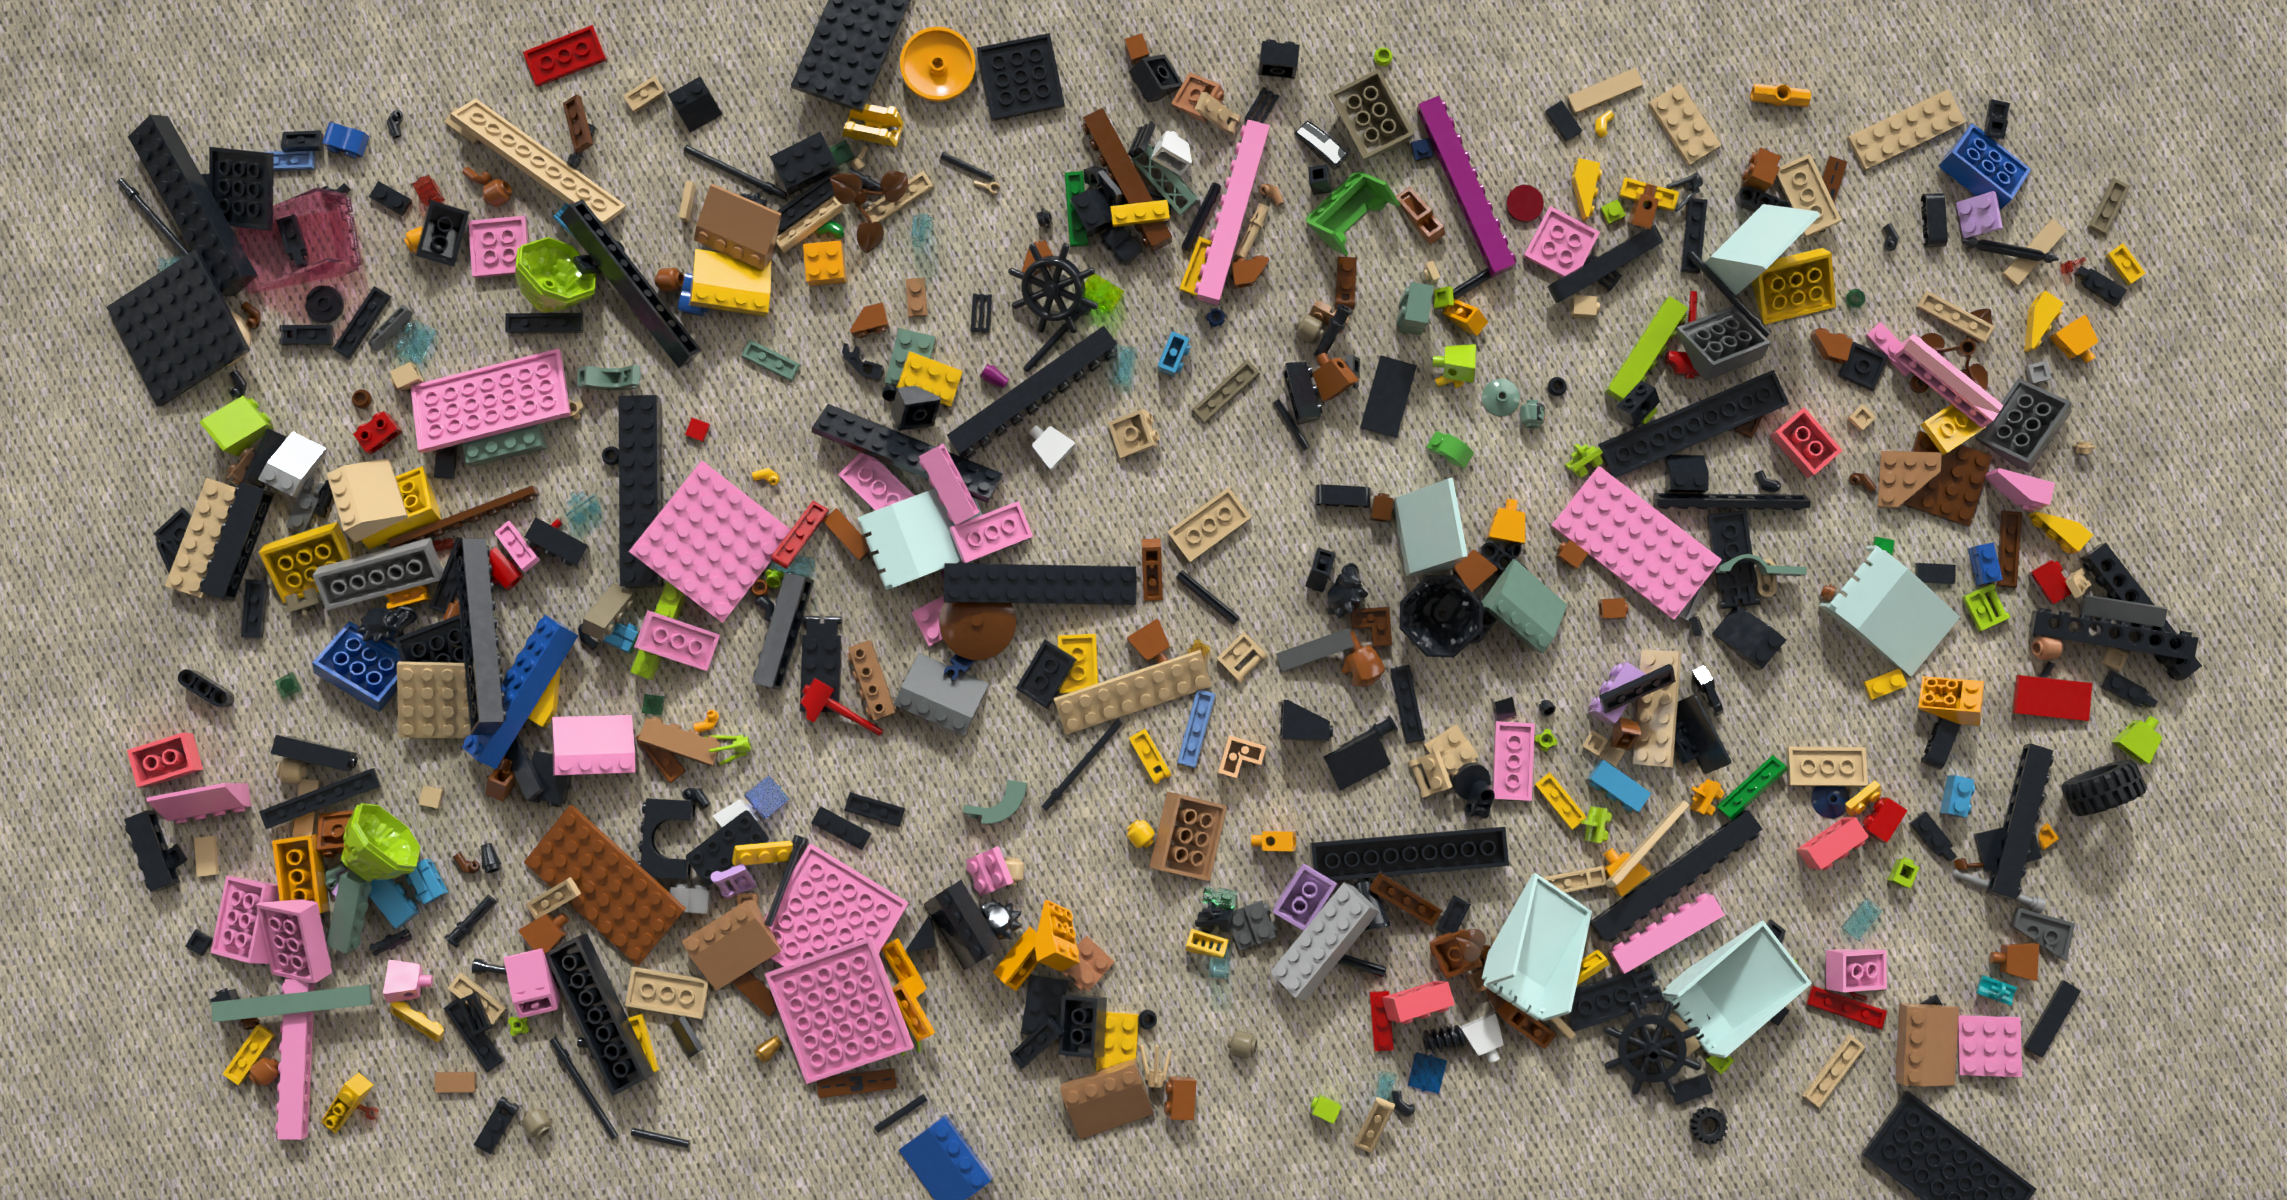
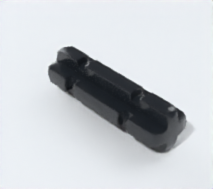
(324, 500)

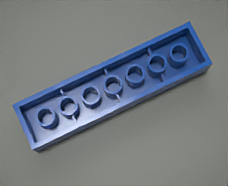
(524, 687)

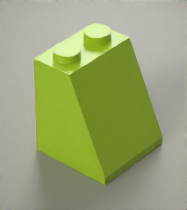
(237, 425)

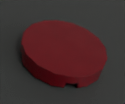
(1524, 203)

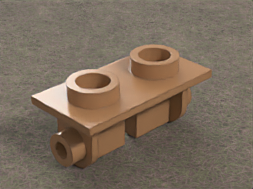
(1322, 312)
(238, 470)

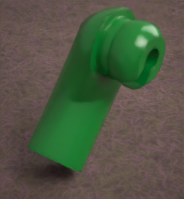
(833, 228)

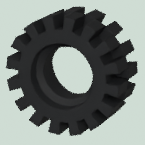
(1720, 1125)

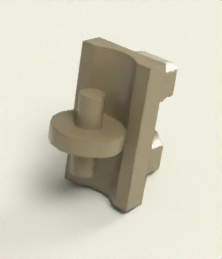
(294, 604)

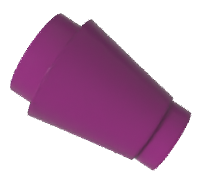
(994, 376)

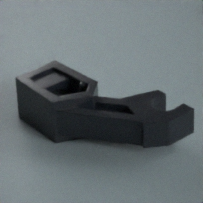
(1098, 177)
(854, 359)
(1706, 685)

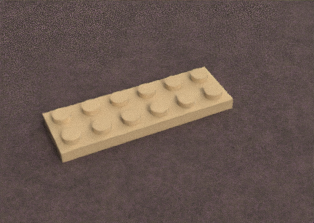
(1906, 129)
(201, 537)
(1657, 713)

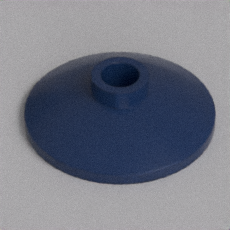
(1821, 800)

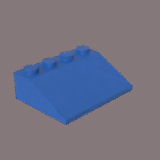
(1984, 166)
(359, 667)
(945, 1162)

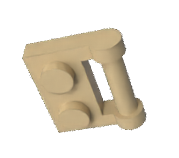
(1237, 652)
(1435, 772)

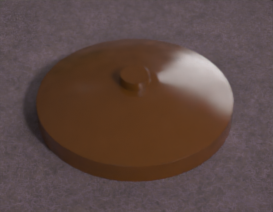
(977, 629)

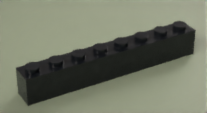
(2020, 822)

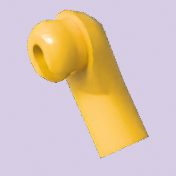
(1601, 123)
(1442, 381)
(767, 474)

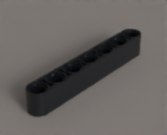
(1605, 264)

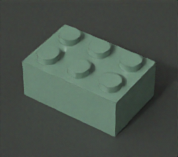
(1415, 308)

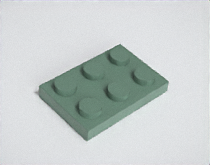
(905, 342)

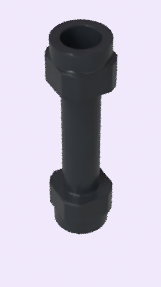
(574, 160)

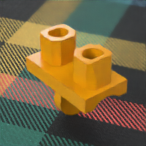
(1704, 795)

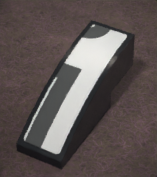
(1322, 144)

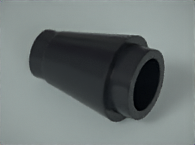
(490, 859)

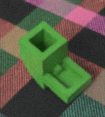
(1451, 448)

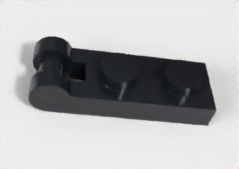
(306, 335)
(496, 1125)

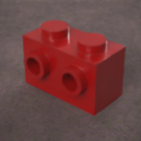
(377, 432)
(2051, 581)
(1884, 819)

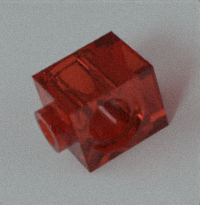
(428, 189)

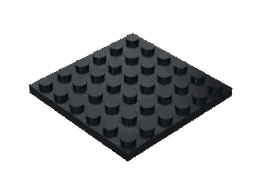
(178, 328)

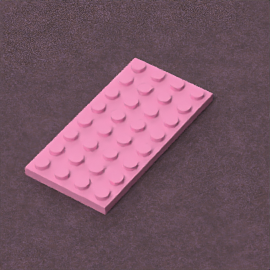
(490, 401)
(1636, 543)

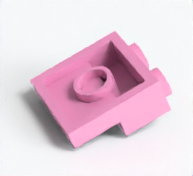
(989, 871)

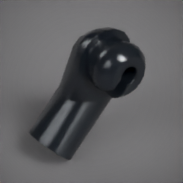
(586, 639)
(695, 794)

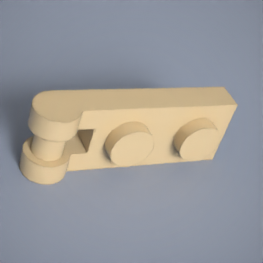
(1217, 113)
(2077, 583)

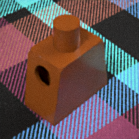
(1644, 216)
(1332, 377)
(1474, 570)
(1150, 642)
(545, 932)
(2018, 960)

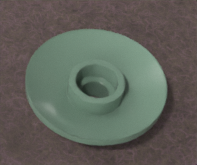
(1499, 406)

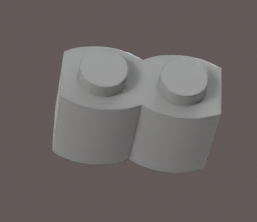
(694, 899)

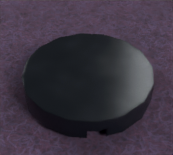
(328, 308)
(1467, 775)

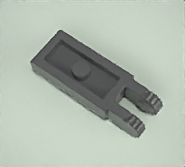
(390, 328)
(305, 507)

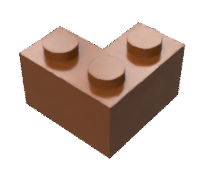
(1761, 170)

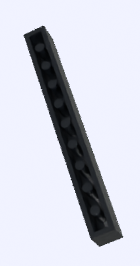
(630, 283)
(1675, 876)

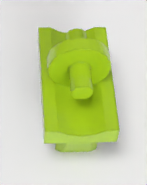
(1581, 457)
(1595, 824)

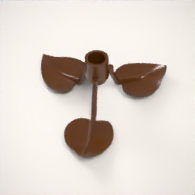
(848, 189)
(1964, 349)
(1472, 947)

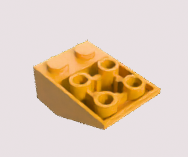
(1953, 699)
(1055, 938)

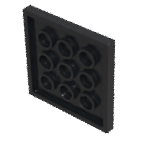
(1020, 77)
(243, 186)

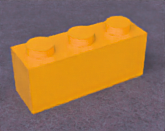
(1019, 961)

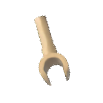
(857, 162)
(987, 186)

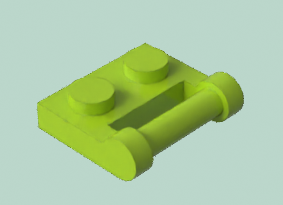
(1981, 610)

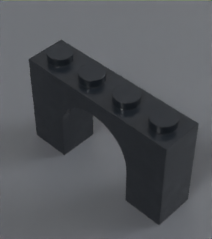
(656, 813)

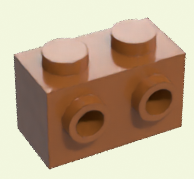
(1180, 1098)

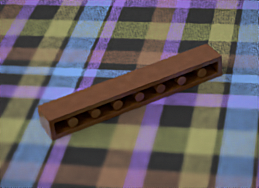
(1123, 174)

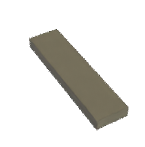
(1225, 391)

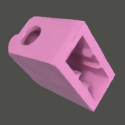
(404, 981)

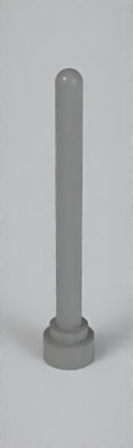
(2035, 903)

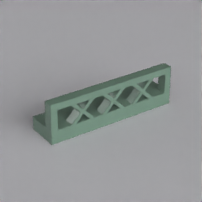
(1173, 177)

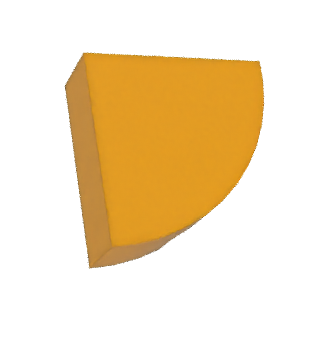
(2047, 836)

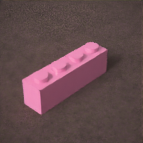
(949, 484)

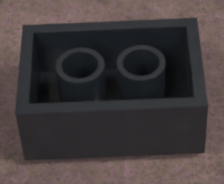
(804, 163)
(1082, 1026)

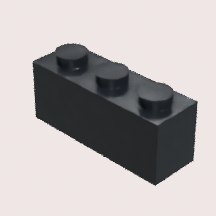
(555, 542)

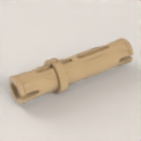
(1255, 225)

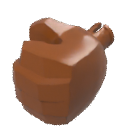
(1363, 664)

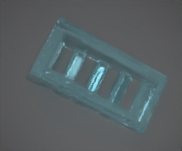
(1385, 1082)

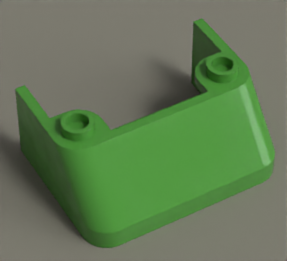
(1346, 206)

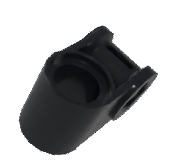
(1479, 800)

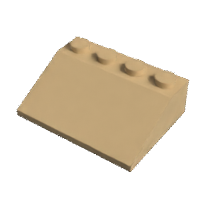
(366, 497)

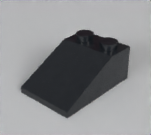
(442, 232)
(1749, 637)

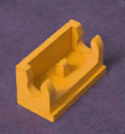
(408, 597)

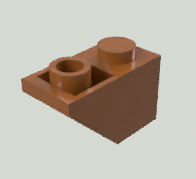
(1248, 271)
(871, 319)
(1832, 346)

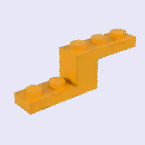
(908, 989)

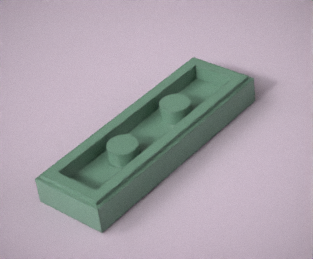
(771, 360)

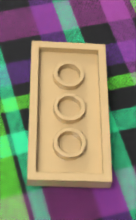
(1684, 124)
(1807, 191)
(1209, 524)
(1827, 766)
(667, 992)

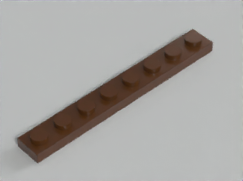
(471, 515)

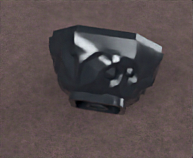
(1435, 634)

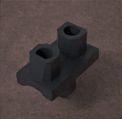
(1212, 917)

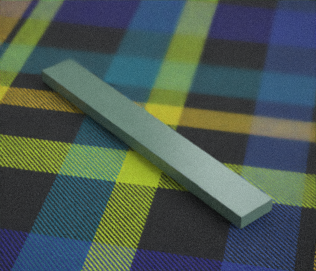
(291, 1003)

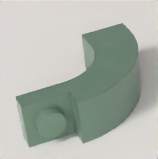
(609, 378)
(1008, 806)

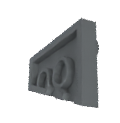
(2045, 930)

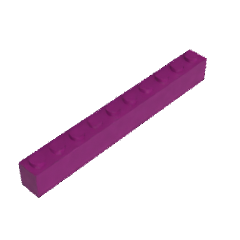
(1465, 186)

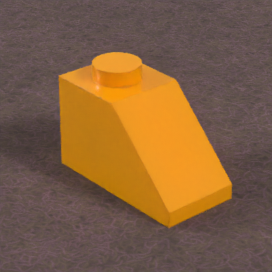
(1466, 317)

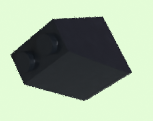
(1303, 724)

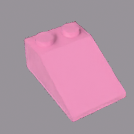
(2022, 489)
(1856, 970)

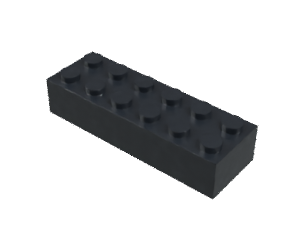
(236, 542)

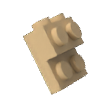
(1134, 433)
(1453, 748)

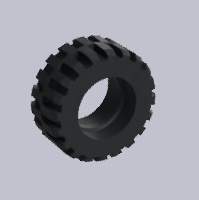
(2104, 788)

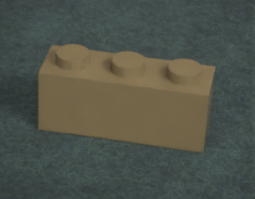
(607, 612)

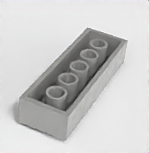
(378, 574)
(1324, 941)

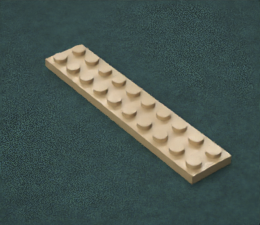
(535, 160)

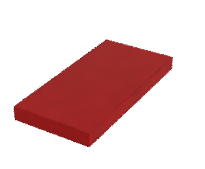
(564, 56)
(2052, 697)

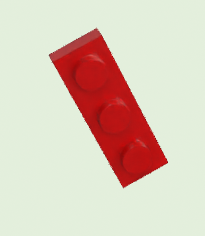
(1381, 1026)

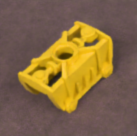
(876, 122)

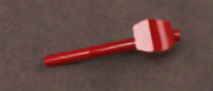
(1679, 360)
(506, 571)
(817, 696)

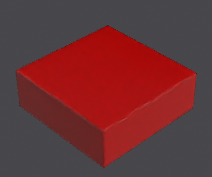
(697, 429)

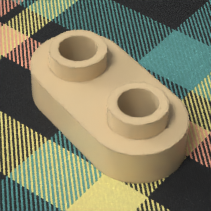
(1769, 580)

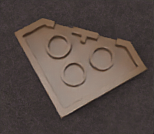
(1904, 475)

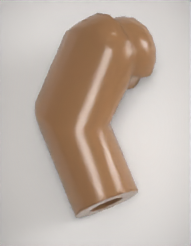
(1273, 192)

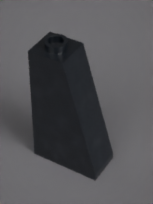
(314, 753)

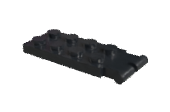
(1729, 539)
(821, 655)
(1611, 997)

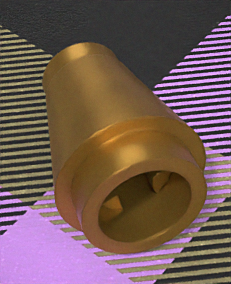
(768, 1048)

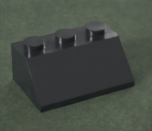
(1302, 392)

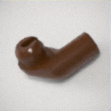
(254, 315)

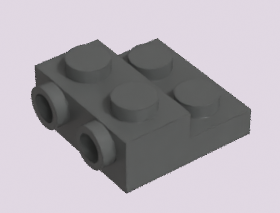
(1252, 925)

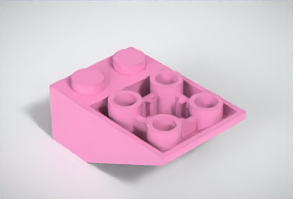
(531, 983)

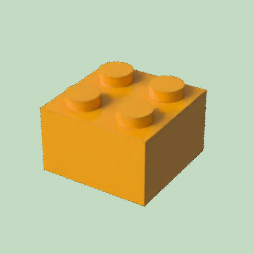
(824, 263)

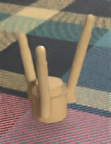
(1156, 1076)

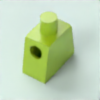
(1457, 362)
(2140, 740)

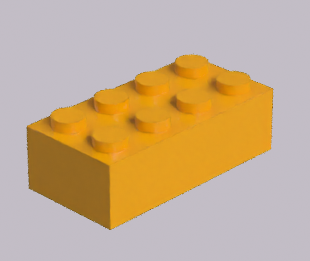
(300, 870)

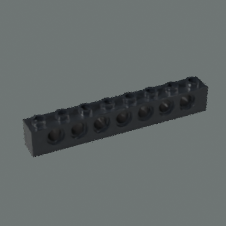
(2127, 584)
(2185, 647)

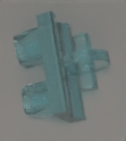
(576, 512)

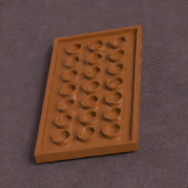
(614, 889)

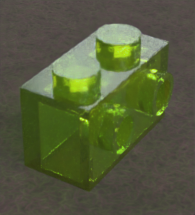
(1103, 293)

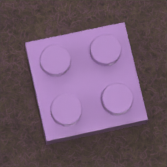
(1979, 215)

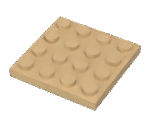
(432, 700)

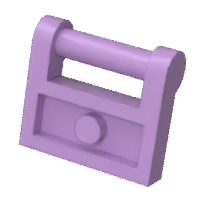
(739, 878)

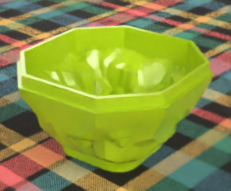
(550, 276)
(378, 844)

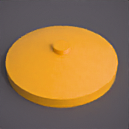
(937, 64)

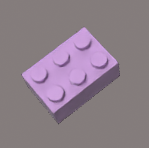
(1620, 675)

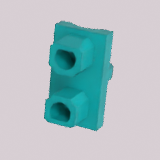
(1996, 990)

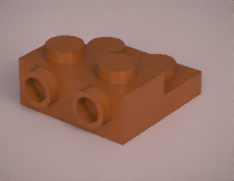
(331, 832)
(1449, 955)

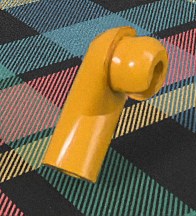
(709, 722)

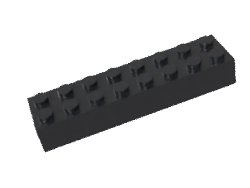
(599, 1014)

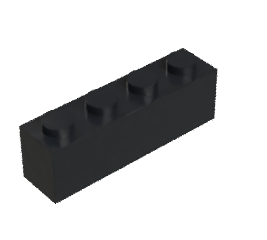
(150, 846)

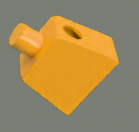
(2076, 339)
(1508, 524)
(1283, 840)
(1632, 879)

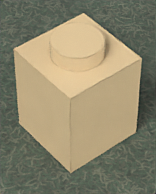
(1584, 307)
(405, 376)

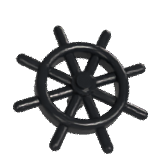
(1053, 288)
(1652, 1048)

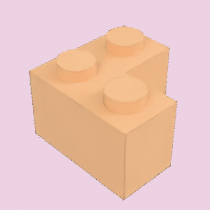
(1236, 751)

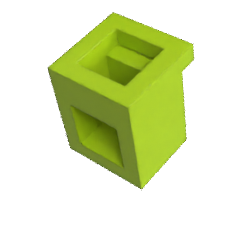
(1907, 879)

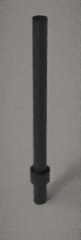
(767, 187)
(133, 195)
(1755, 320)
(1056, 794)
(563, 1055)

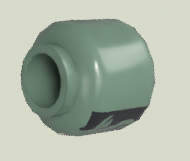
(1532, 414)

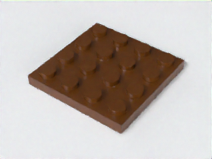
(1958, 486)

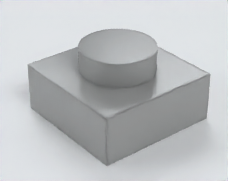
(2038, 372)

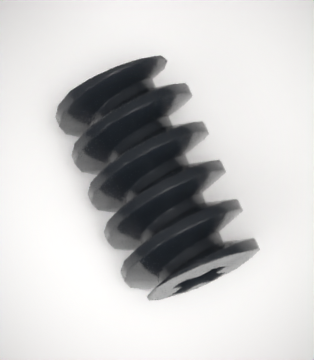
(1443, 1039)

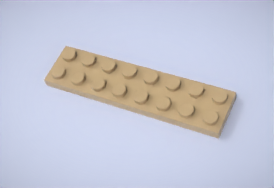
(1132, 692)

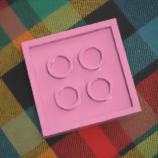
(1561, 243)
(496, 244)
(1989, 1046)

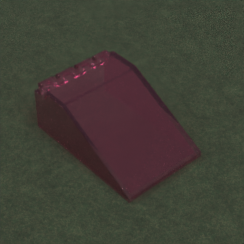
(327, 235)

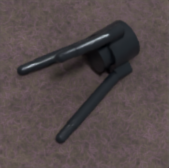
(1689, 183)

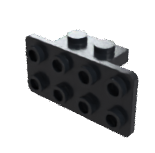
(1697, 737)
(718, 849)

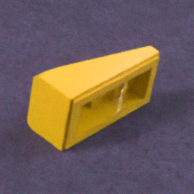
(1198, 949)

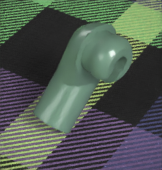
(332, 875)

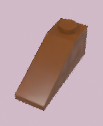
(1152, 569)
(1531, 1028)

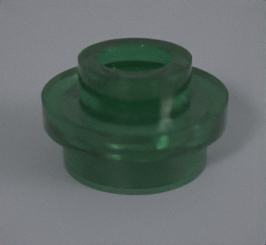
(1861, 298)

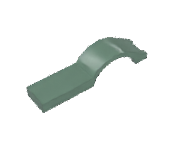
(1763, 567)

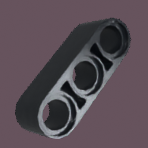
(1755, 196)
(1934, 219)
(1343, 495)
(197, 686)
(1941, 743)

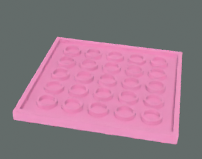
(710, 541)
(831, 908)
(839, 1010)

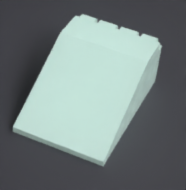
(1758, 244)
(1430, 529)
(911, 538)
(1892, 611)
(1539, 951)
(1737, 988)

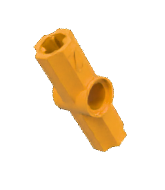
(1792, 96)

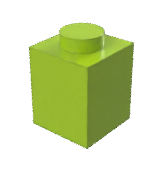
(1325, 1108)

